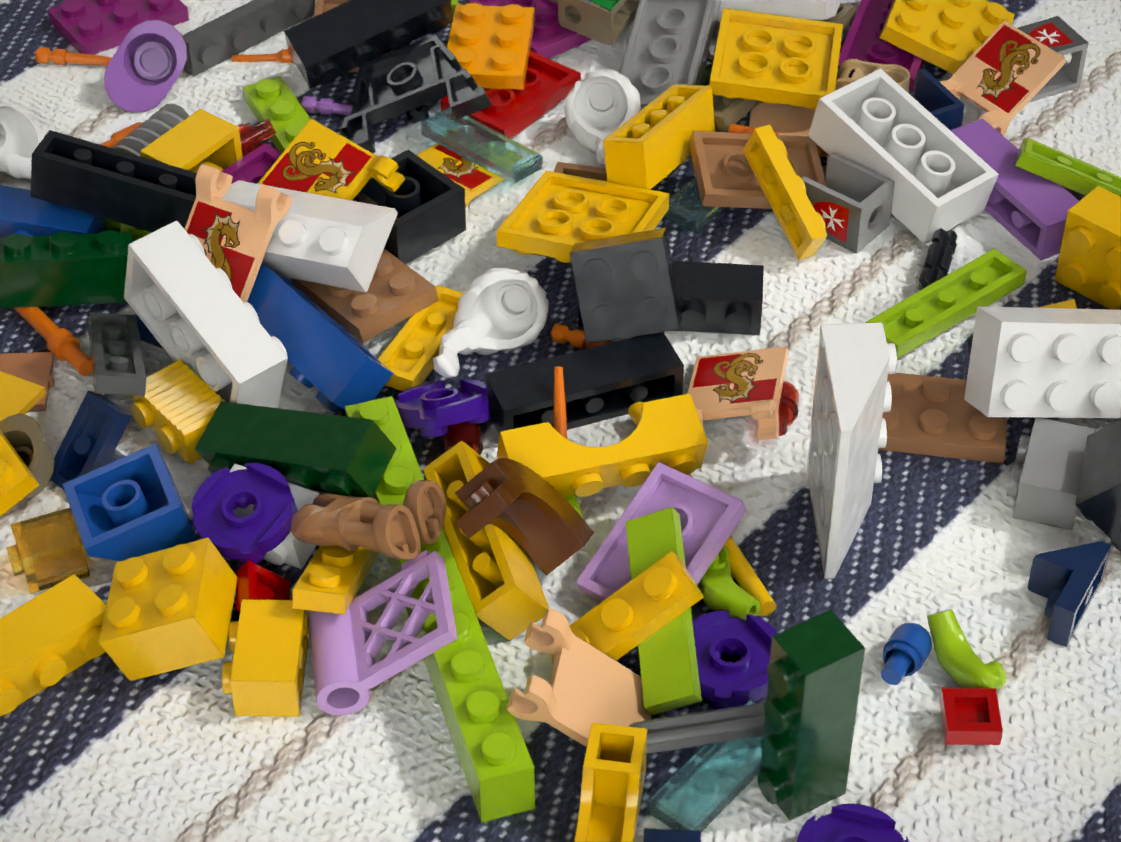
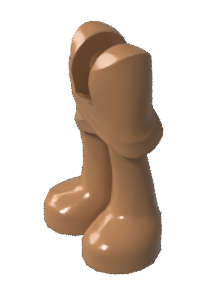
(365, 523)

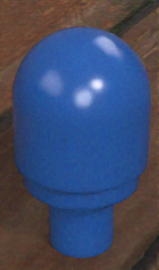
(905, 652)

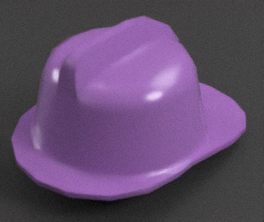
(145, 66)

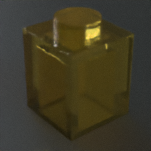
(47, 550)

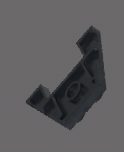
(407, 80)

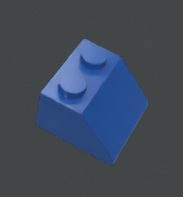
(129, 507)

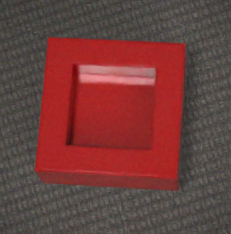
(259, 584)
(970, 716)

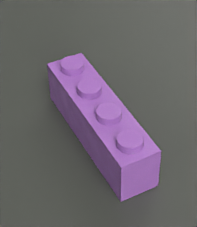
(1020, 201)

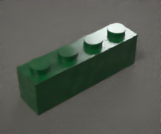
(63, 269)
(306, 447)
(810, 714)

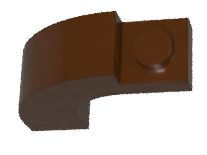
(526, 510)

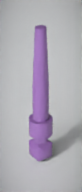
(325, 106)

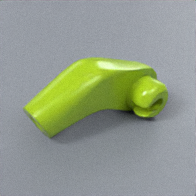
(723, 593)
(958, 657)

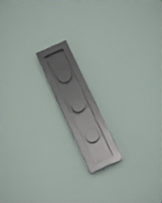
(241, 30)
(116, 356)

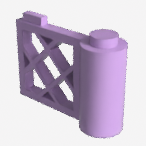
(348, 644)

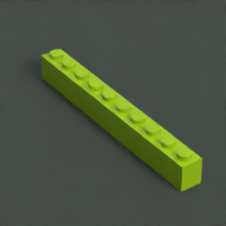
(464, 670)

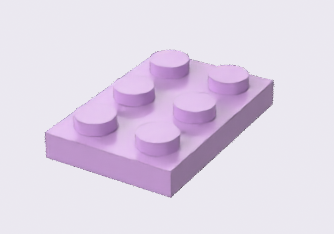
(706, 524)

